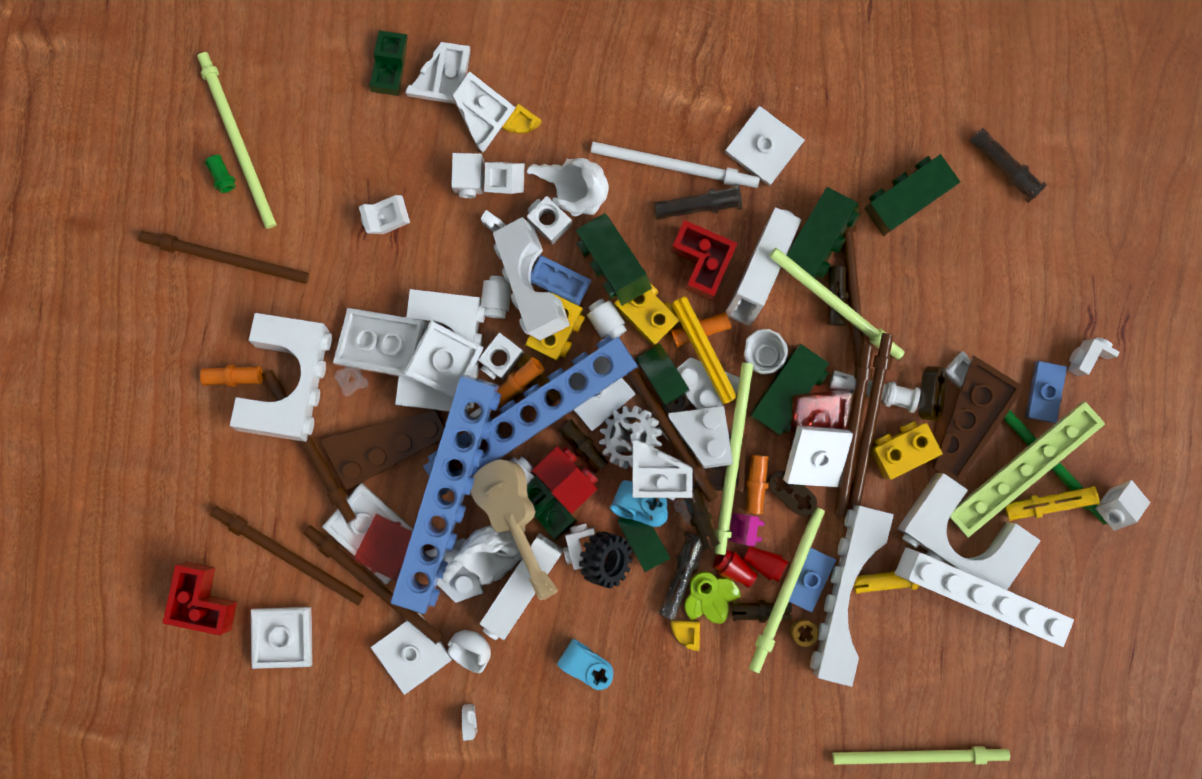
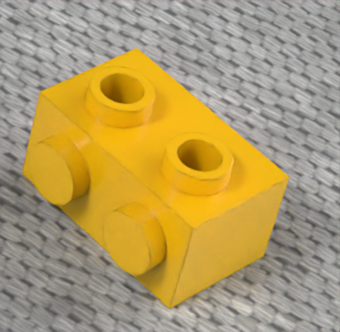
(649, 315)
(557, 343)
(904, 450)

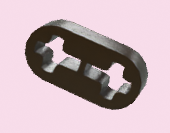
(932, 393)
(787, 498)

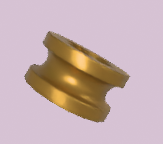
(812, 630)

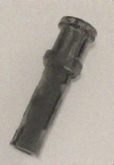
(1015, 172)
(711, 201)
(684, 558)

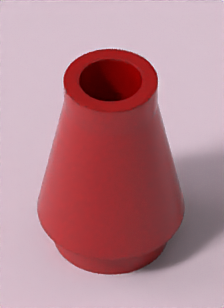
(767, 563)
(734, 568)

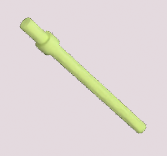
(833, 301)
(765, 641)
(976, 755)

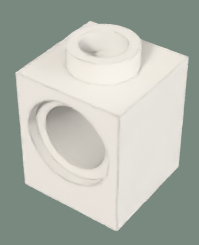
(467, 174)
(504, 177)
(557, 228)
(500, 343)
(1123, 505)

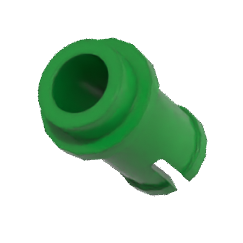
(220, 174)

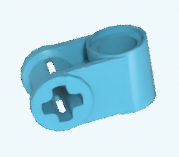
(639, 508)
(581, 661)

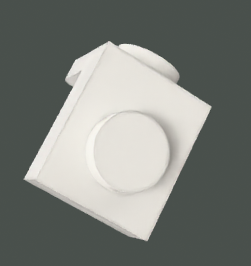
(384, 215)
(1086, 355)
(573, 551)

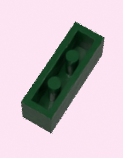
(911, 193)
(824, 232)
(612, 260)
(796, 377)

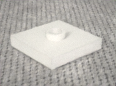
(764, 146)
(442, 359)
(603, 404)
(817, 456)
(281, 637)
(410, 656)

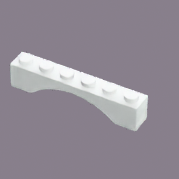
(984, 596)
(836, 655)

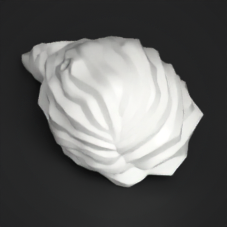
(578, 183)
(486, 555)

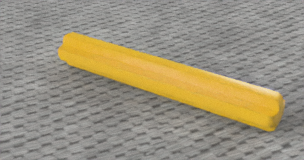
(704, 350)

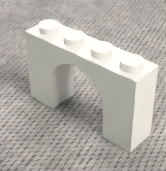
(451, 310)
(292, 415)
(927, 527)

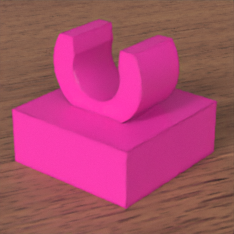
(744, 529)

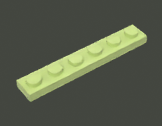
(1026, 468)

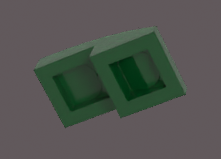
(389, 63)
(662, 374)
(549, 509)
(644, 543)

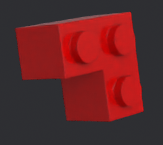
(709, 253)
(566, 479)
(191, 604)

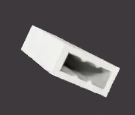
(761, 269)
(518, 590)

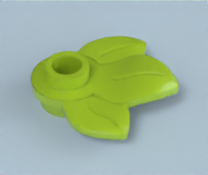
(713, 600)

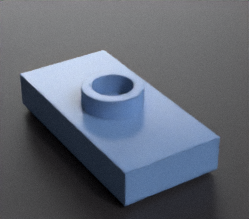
(559, 280)
(1045, 392)
(812, 579)

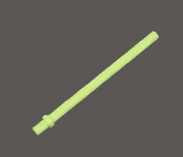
(210, 74)
(731, 470)

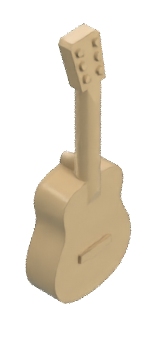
(502, 494)

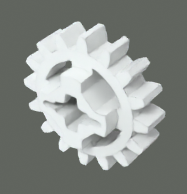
(618, 435)

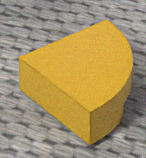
(521, 121)
(687, 633)

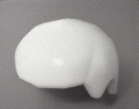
(766, 351)
(470, 650)

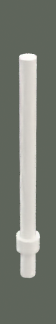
(729, 176)

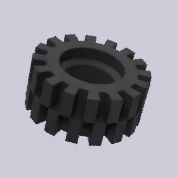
(594, 558)

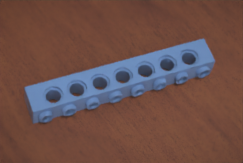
(498, 446)
(408, 590)

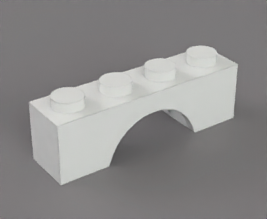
(518, 249)

